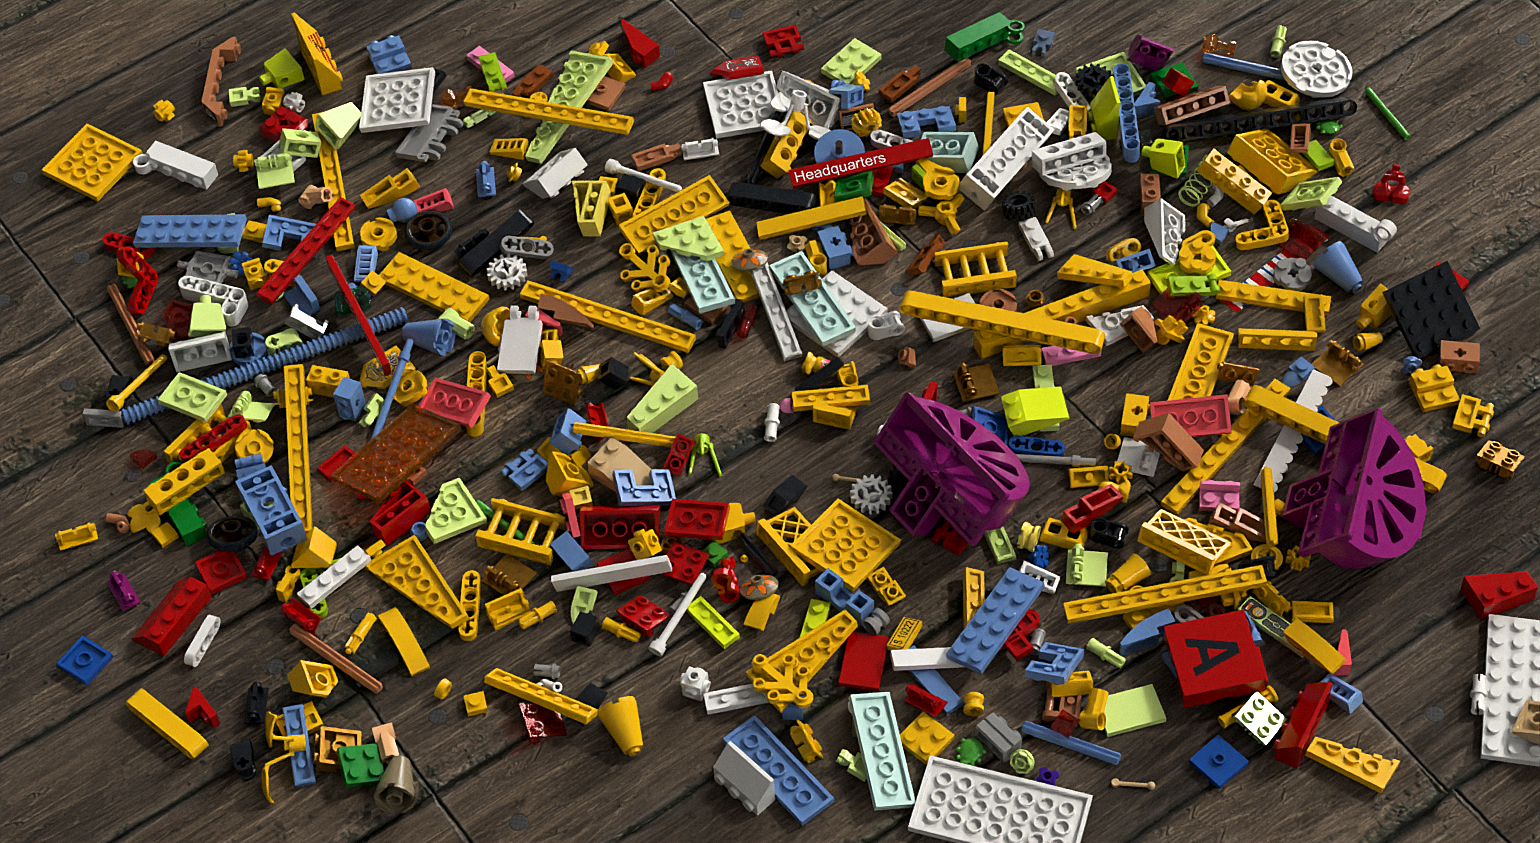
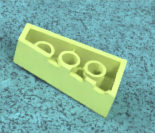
(663, 401)

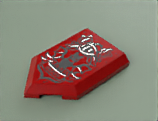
(739, 68)

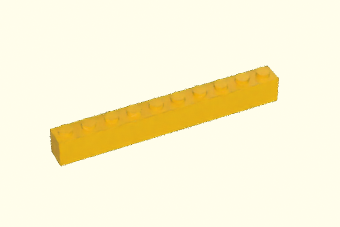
(1086, 303)

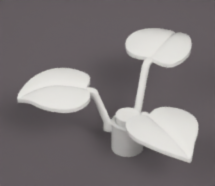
(784, 104)

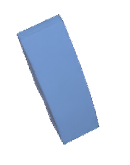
(1146, 633)

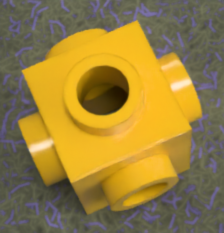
(644, 544)

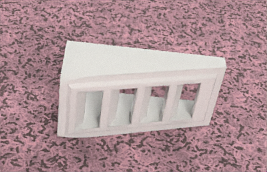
(1032, 570)

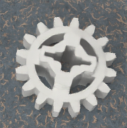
(507, 272)
(871, 495)

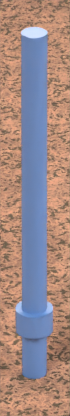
(403, 358)

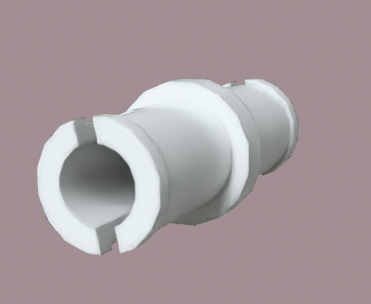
(772, 422)
(1478, 694)

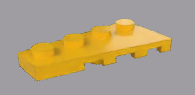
(1093, 271)
(1361, 767)

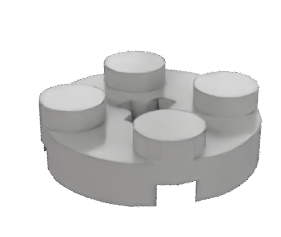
(1296, 266)

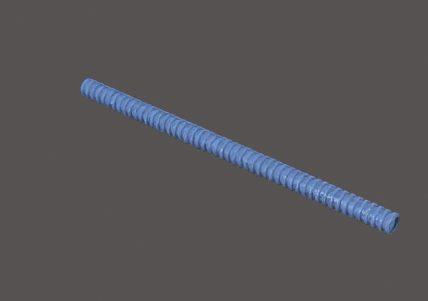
(277, 360)

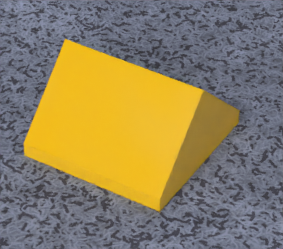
(315, 551)

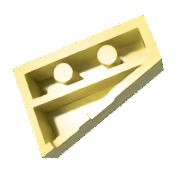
(591, 205)

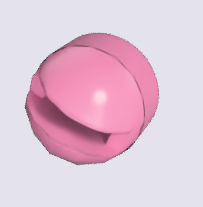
(787, 405)

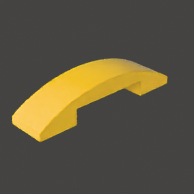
(404, 641)

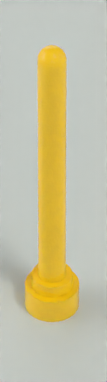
(116, 402)

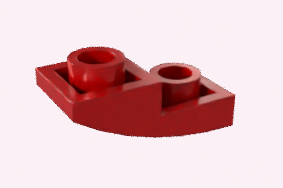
(678, 454)

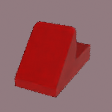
(199, 707)

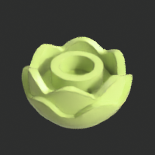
(1022, 761)

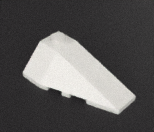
(822, 106)
(1165, 228)

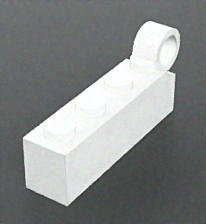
(176, 164)
(1355, 224)

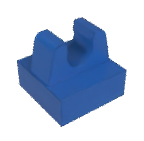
(558, 268)

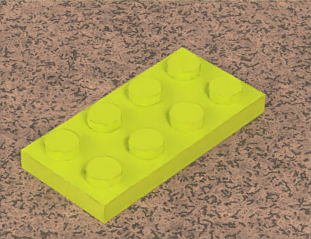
(1160, 274)

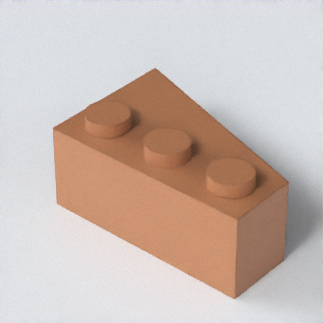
(1170, 440)

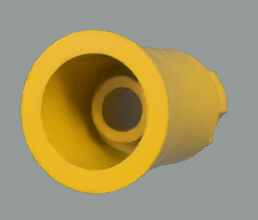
(1128, 574)

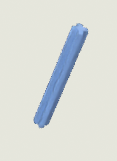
(1242, 66)
(1071, 743)

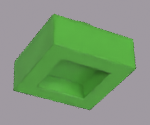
(716, 554)

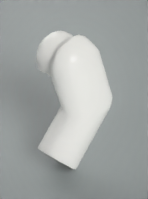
(1214, 199)
(554, 686)

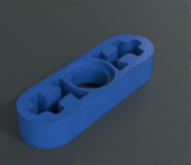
(1030, 441)

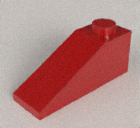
(641, 47)

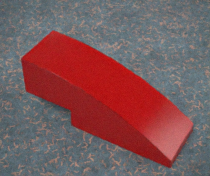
(1090, 507)

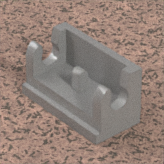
(305, 323)

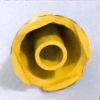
(623, 724)

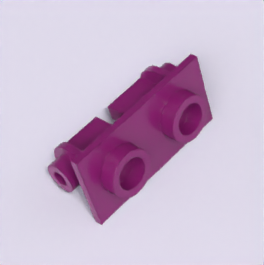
(122, 591)

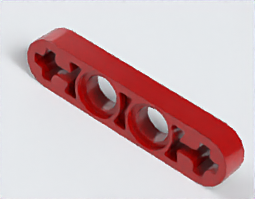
(236, 425)

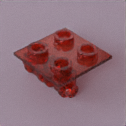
(1302, 239)
(1178, 306)
(541, 722)

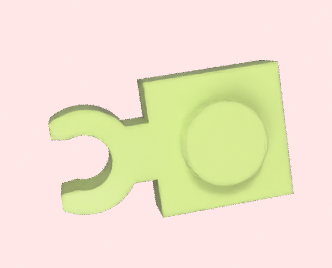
(241, 96)

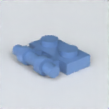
(528, 473)

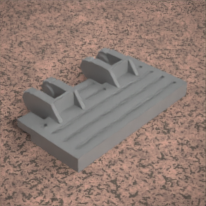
(424, 141)

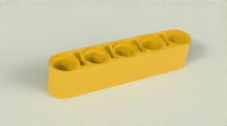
(477, 379)
(167, 724)

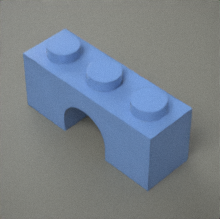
(832, 589)

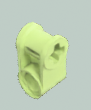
(283, 341)

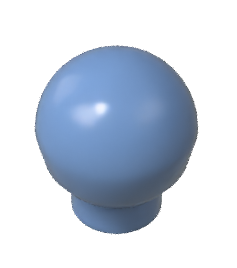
(402, 210)

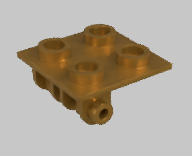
(1337, 363)
(975, 382)
(562, 383)
(1500, 456)
(508, 575)

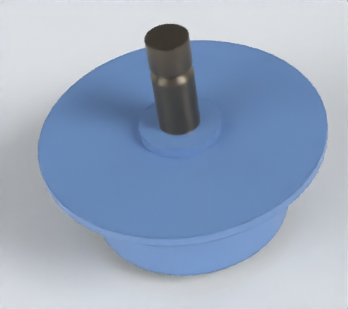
(837, 145)

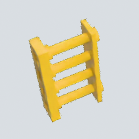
(975, 284)
(198, 429)
(523, 548)

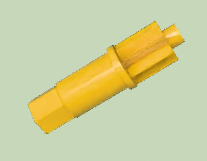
(360, 633)

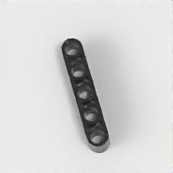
(770, 198)
(489, 248)

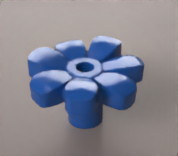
(238, 260)
(1039, 556)

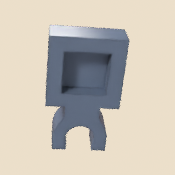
(1043, 41)

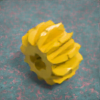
(866, 122)

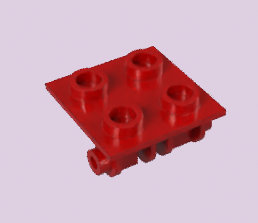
(685, 562)
(642, 615)

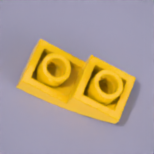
(885, 587)
(760, 612)

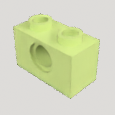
(300, 143)

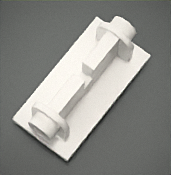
(696, 150)

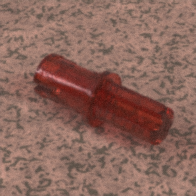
(747, 321)

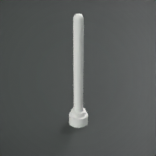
(613, 166)
(658, 646)

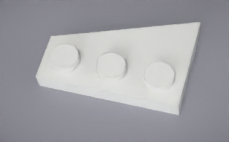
(1111, 325)

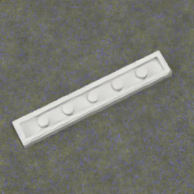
(776, 313)
(611, 573)

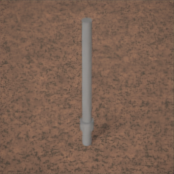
(1075, 461)

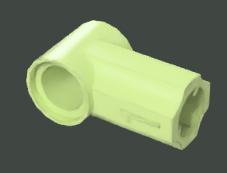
(462, 327)

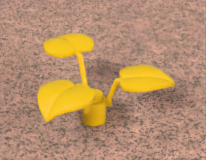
(291, 743)

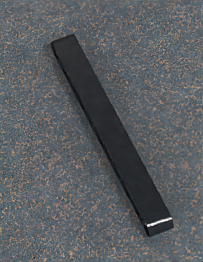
(1267, 122)

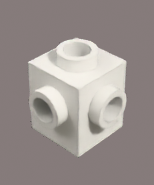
(695, 683)

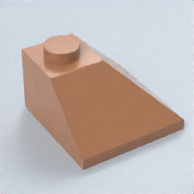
(1140, 328)

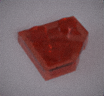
(178, 318)

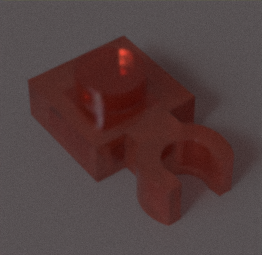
(1211, 604)

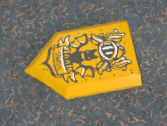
(373, 375)

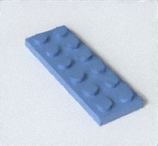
(190, 231)
(995, 620)
(793, 783)

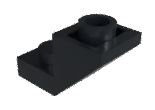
(782, 495)

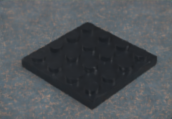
(1431, 310)

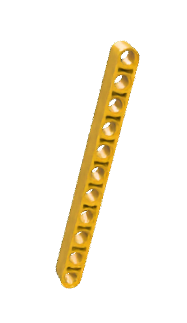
(1002, 322)
(1317, 427)

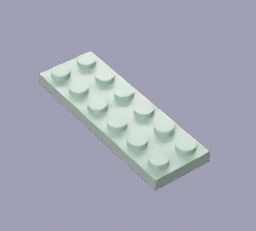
(704, 282)
(816, 306)
(882, 751)

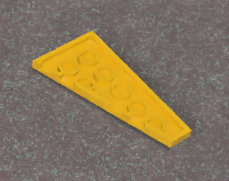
(417, 578)
(809, 650)

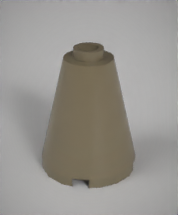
(396, 787)

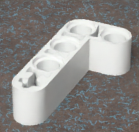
(232, 299)

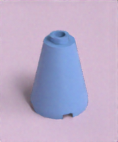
(1339, 267)
(431, 335)

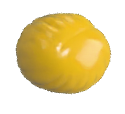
(1249, 97)
(493, 325)

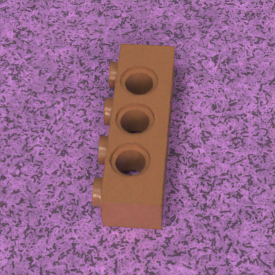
(1191, 105)

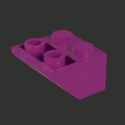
(1149, 53)

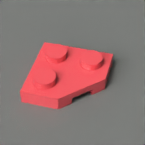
(568, 508)

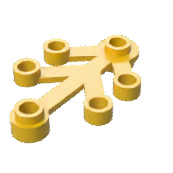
(647, 270)
(782, 682)

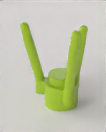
(702, 445)

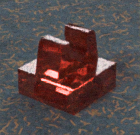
(1065, 723)

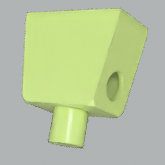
(206, 318)

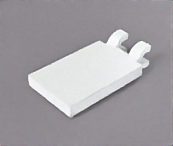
(520, 342)

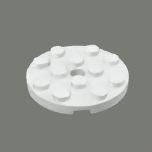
(1299, 73)
(1080, 176)

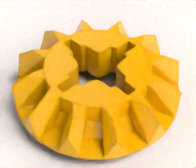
(1263, 550)

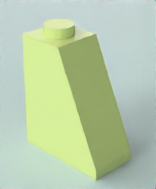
(338, 123)

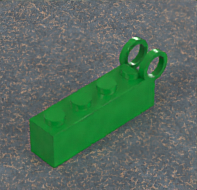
(982, 35)
(185, 517)

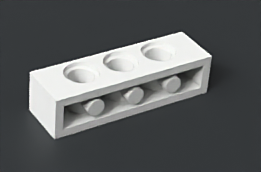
(1068, 153)

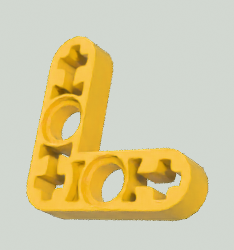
(1270, 232)

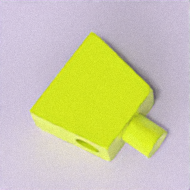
(282, 70)
(1166, 157)

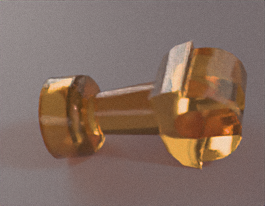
(1211, 44)
(450, 99)

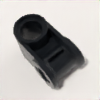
(989, 79)
(117, 385)
(1108, 532)
(1269, 572)
(243, 759)

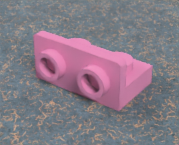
(1213, 492)

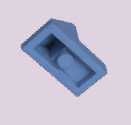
(1146, 101)

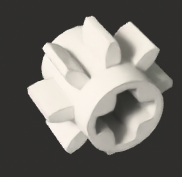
(294, 102)

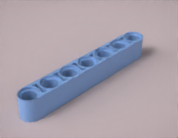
(1127, 117)

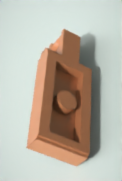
(656, 156)

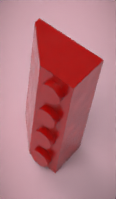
(614, 525)
(173, 615)
(1303, 723)

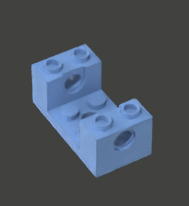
(277, 523)

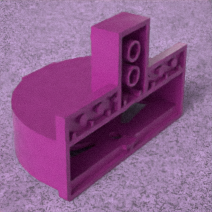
(951, 470)
(1364, 498)

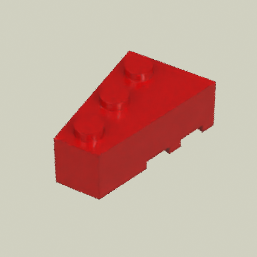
(400, 513)
(1498, 592)

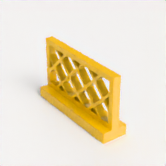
(1179, 548)
(781, 549)

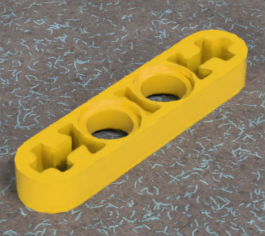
(650, 197)
(472, 605)

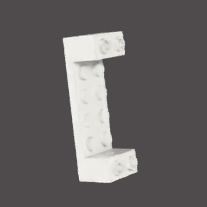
(1005, 158)

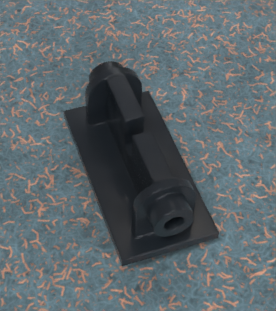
(468, 245)
(256, 704)

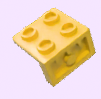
(834, 416)

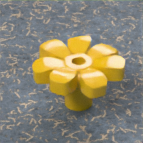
(861, 80)
(1204, 315)

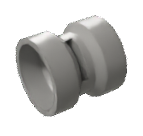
(876, 621)

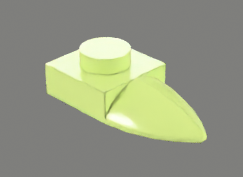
(582, 601)

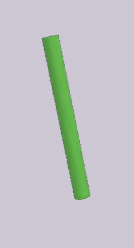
(1385, 111)
(503, 523)

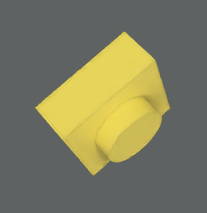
(581, 497)

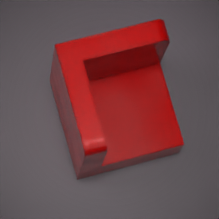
(1178, 82)

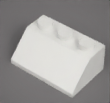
(556, 173)
(200, 351)
(744, 779)

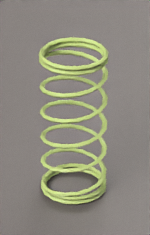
(1192, 191)

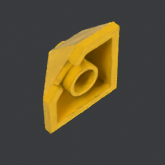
(564, 475)
(312, 678)

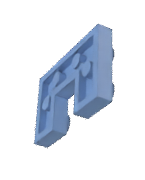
(912, 120)
(281, 227)
(658, 493)
(1064, 663)

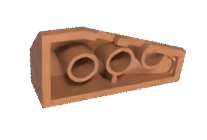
(870, 239)

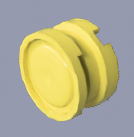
(1029, 536)

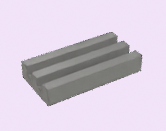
(103, 418)

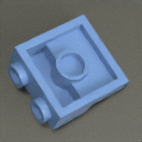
(388, 55)

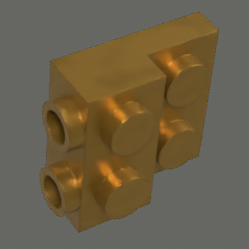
(327, 742)

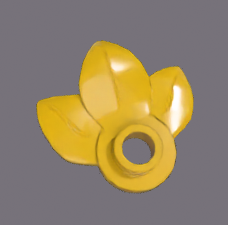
(143, 519)

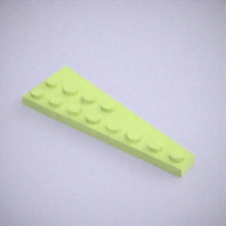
(575, 86)

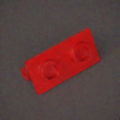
(597, 416)
(266, 564)
(301, 615)
(924, 700)

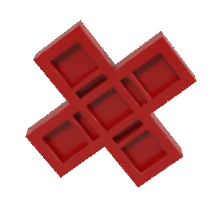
(1017, 643)

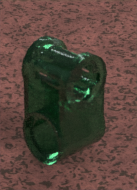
(341, 306)

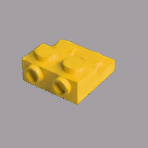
(1434, 388)

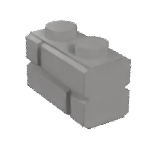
(998, 736)

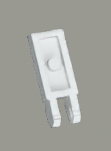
(1035, 238)

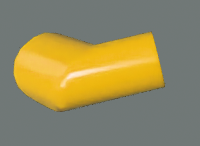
(269, 201)
(1202, 212)

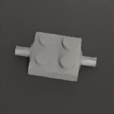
(208, 267)

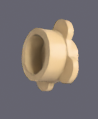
(796, 243)

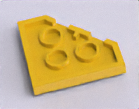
(1239, 545)

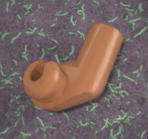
(120, 521)

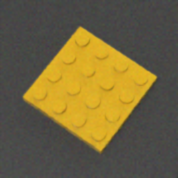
(91, 162)
(845, 544)

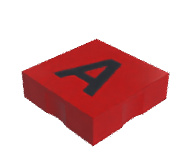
(1214, 658)

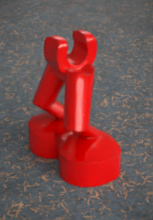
(1398, 194)
(726, 580)

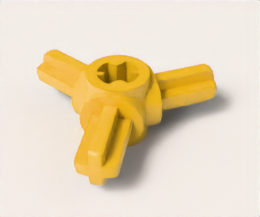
(944, 212)

